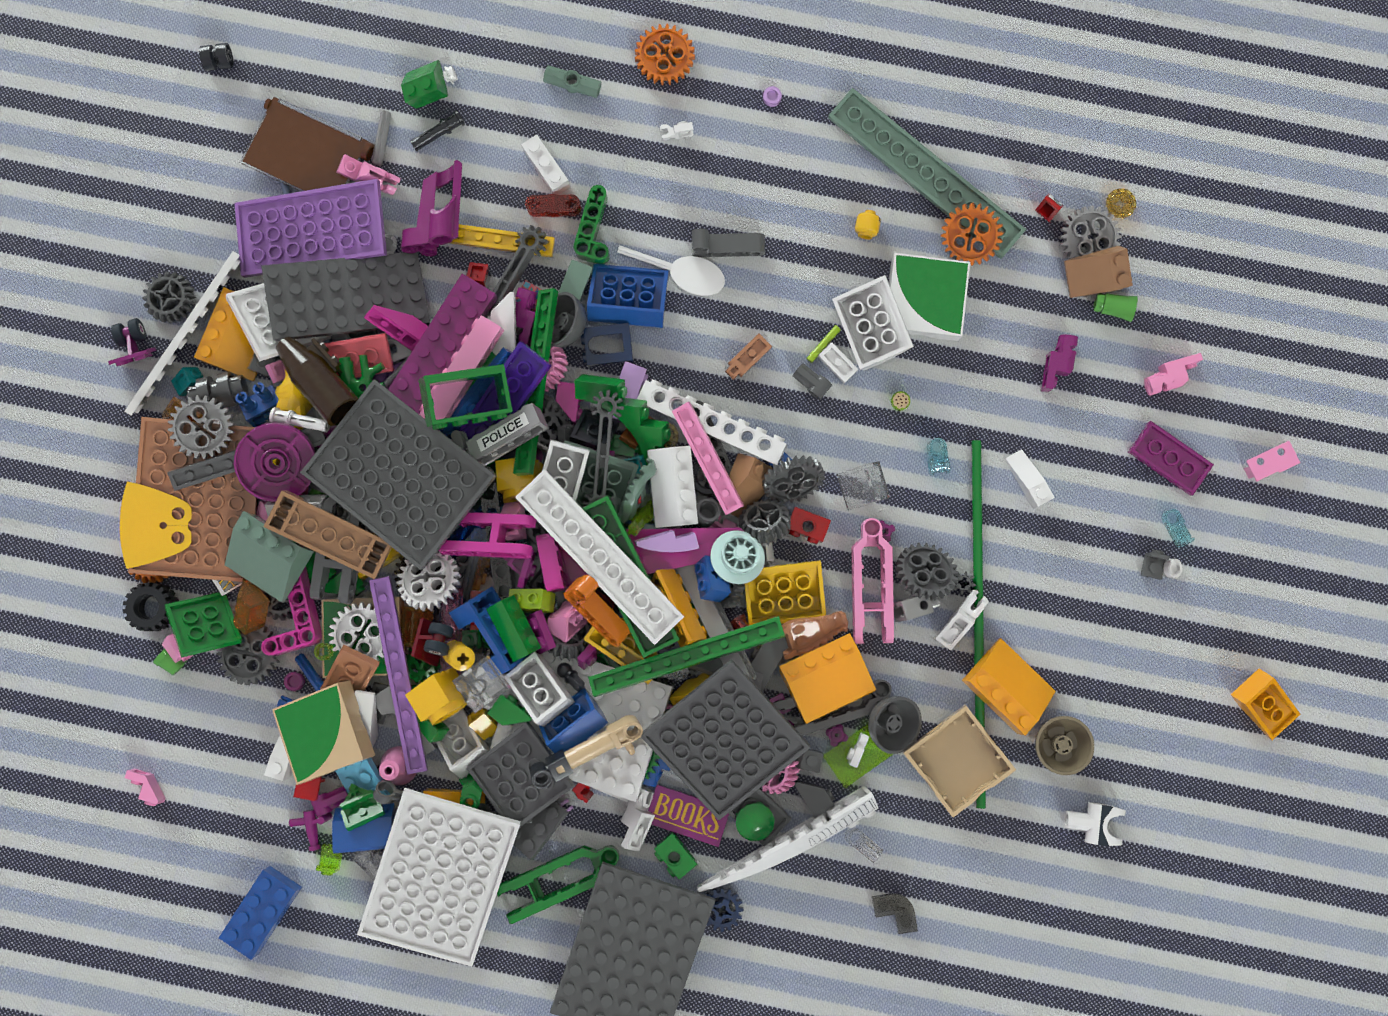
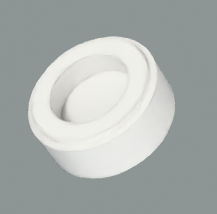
(1172, 568)

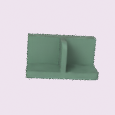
(576, 279)

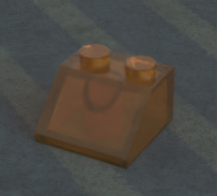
(250, 608)

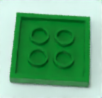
(202, 624)

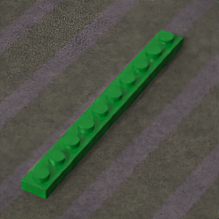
(541, 344)
(686, 656)

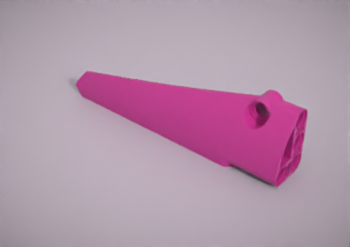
(562, 570)

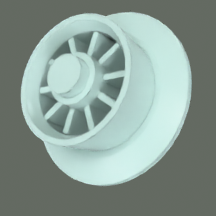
(737, 557)

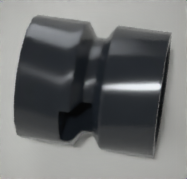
(216, 56)

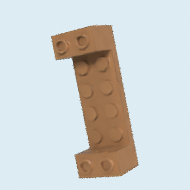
(327, 534)

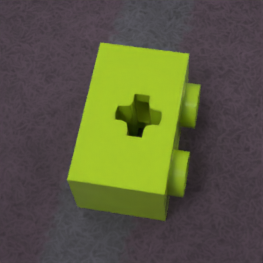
(534, 600)

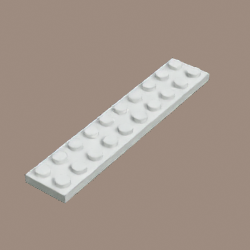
(179, 340)
(599, 556)

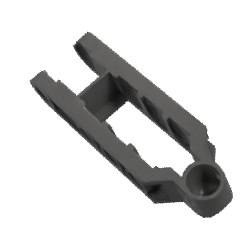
(323, 564)
(883, 691)

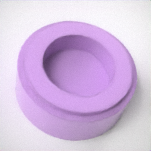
(772, 96)

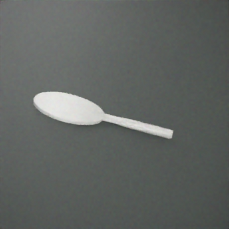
(689, 272)

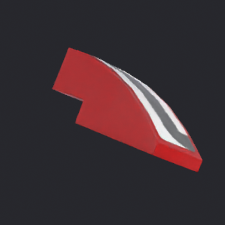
(1049, 207)

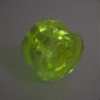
(324, 657)

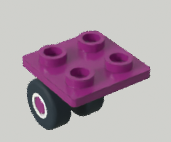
(129, 336)

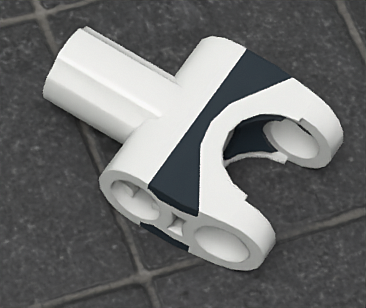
(1095, 823)

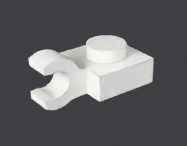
(678, 131)

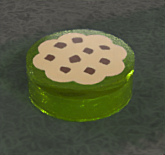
(900, 401)

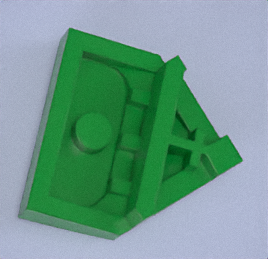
(360, 807)

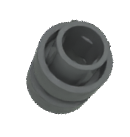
(223, 389)

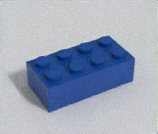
(260, 912)

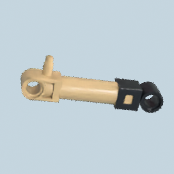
(562, 763)

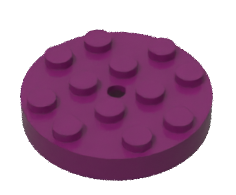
(255, 460)

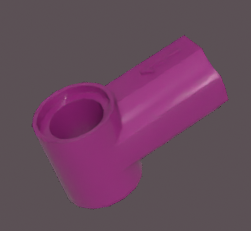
(328, 801)

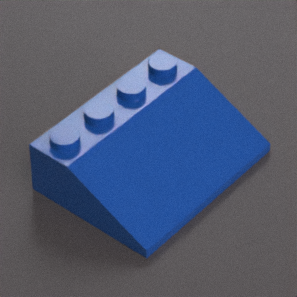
(627, 295)

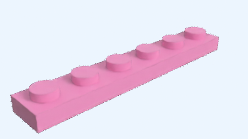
(707, 458)

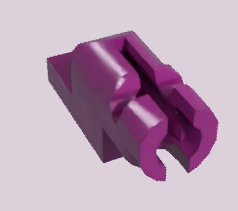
(525, 315)
(1059, 362)

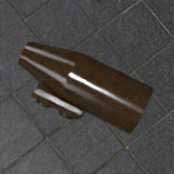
(317, 378)

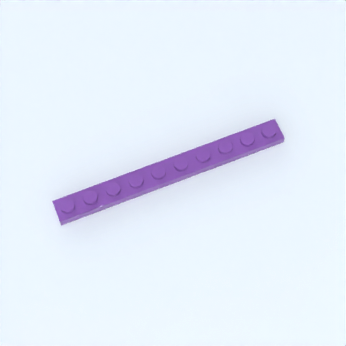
(398, 674)

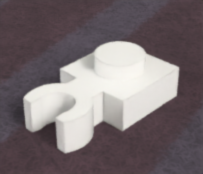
(854, 755)

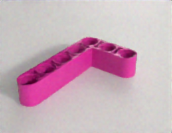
(302, 628)

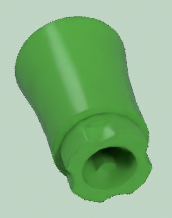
(1116, 305)

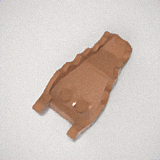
(810, 633)

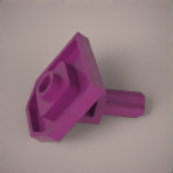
(523, 567)

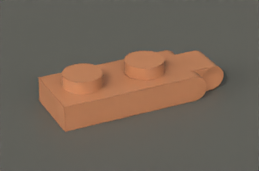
(748, 356)

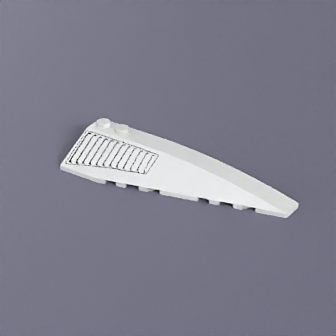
(799, 839)

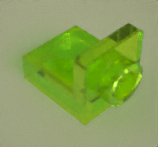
(329, 861)

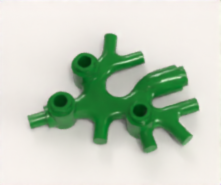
(367, 372)

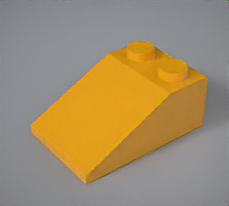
(1265, 703)

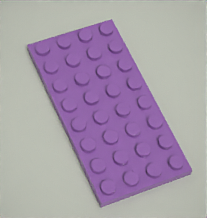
(311, 226)

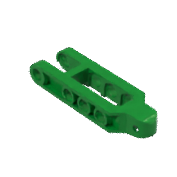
(606, 854)

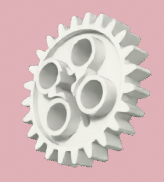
(429, 581)
(346, 624)

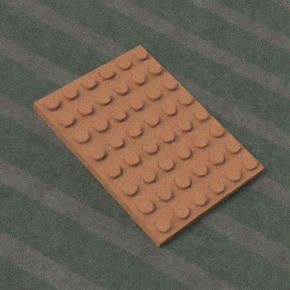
(213, 503)

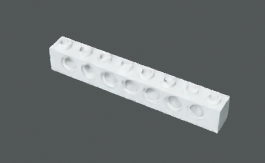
(773, 454)

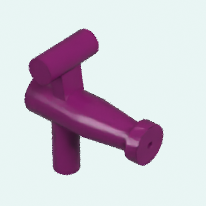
(310, 822)

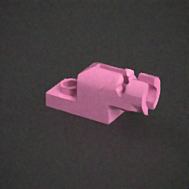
(364, 171)
(1171, 374)

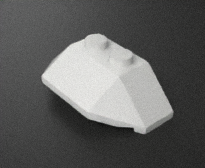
(505, 316)

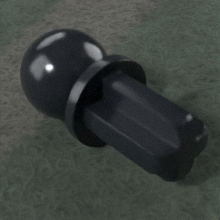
(570, 676)

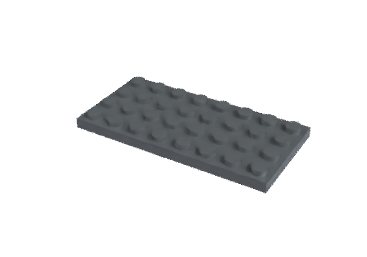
(337, 293)

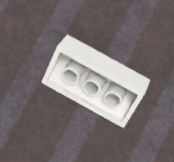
(673, 487)

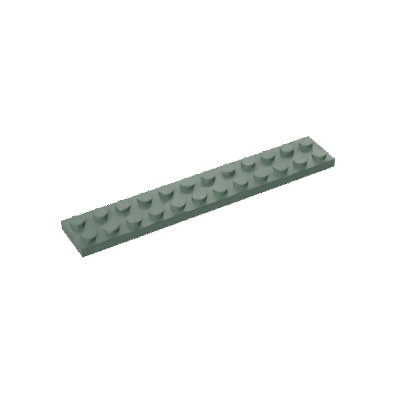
(918, 165)

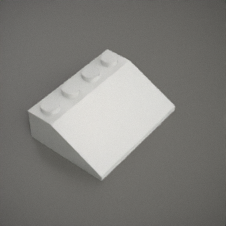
(873, 323)

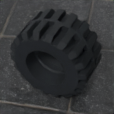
(136, 602)

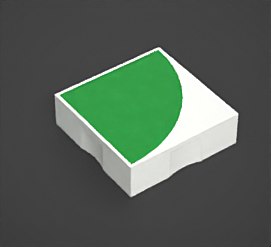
(930, 294)

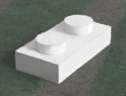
(838, 363)

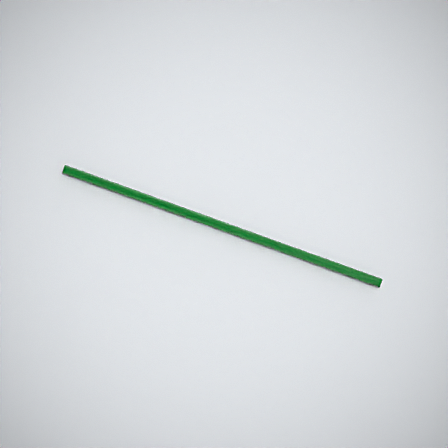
(978, 578)

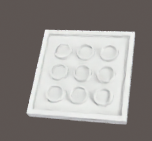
(253, 316)

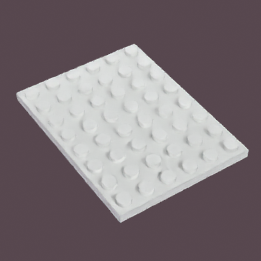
(615, 769)
(438, 877)

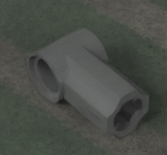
(815, 384)

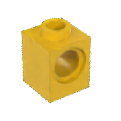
(482, 723)

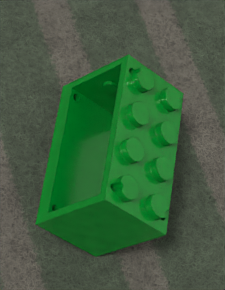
(495, 371)

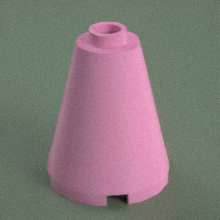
(393, 767)

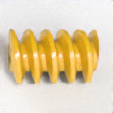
(459, 656)

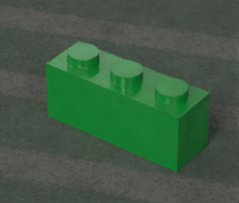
(513, 628)

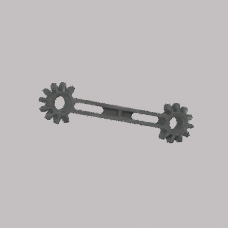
(519, 262)
(603, 450)

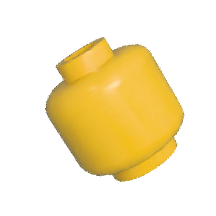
(867, 224)

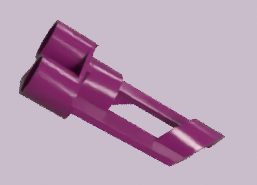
(433, 225)

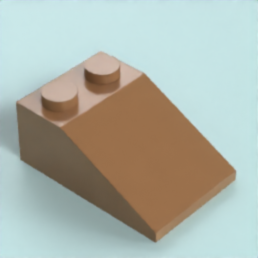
(1098, 272)
(747, 479)

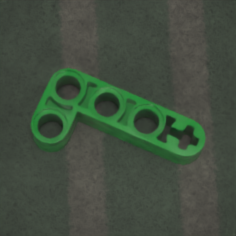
(594, 223)

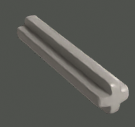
(381, 138)

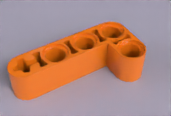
(592, 607)

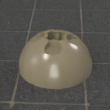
(1074, 749)

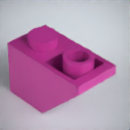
(566, 399)

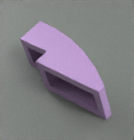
(669, 542)

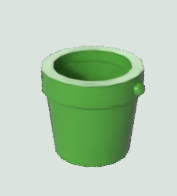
(166, 662)

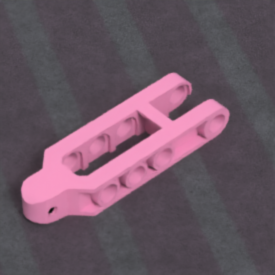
(872, 537)

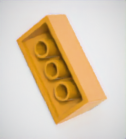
(671, 586)

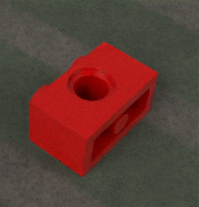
(819, 524)

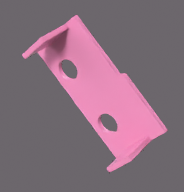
(1272, 462)

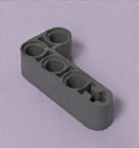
(727, 244)

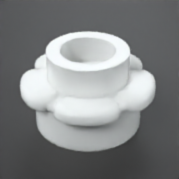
(449, 74)

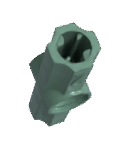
(561, 77)

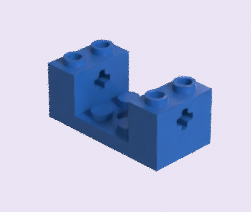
(475, 611)

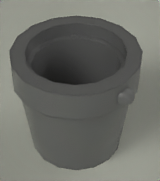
(707, 512)

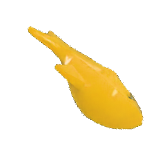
(291, 399)

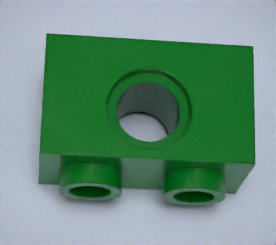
(670, 844)

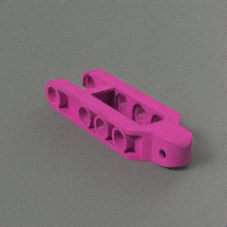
(496, 546)

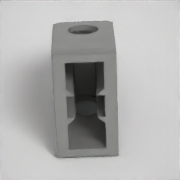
(914, 608)

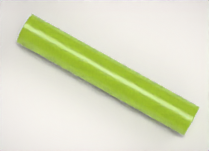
(822, 345)

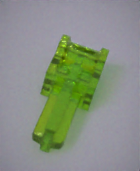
(641, 518)

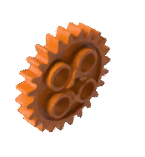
(678, 44)
(956, 230)

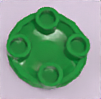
(755, 821)

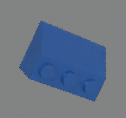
(574, 723)
(365, 837)

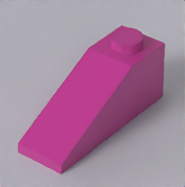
(398, 325)

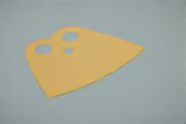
(140, 521)

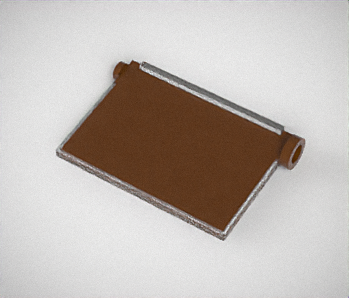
(302, 147)

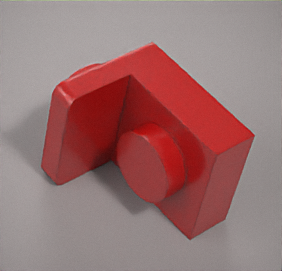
(478, 272)
(583, 792)

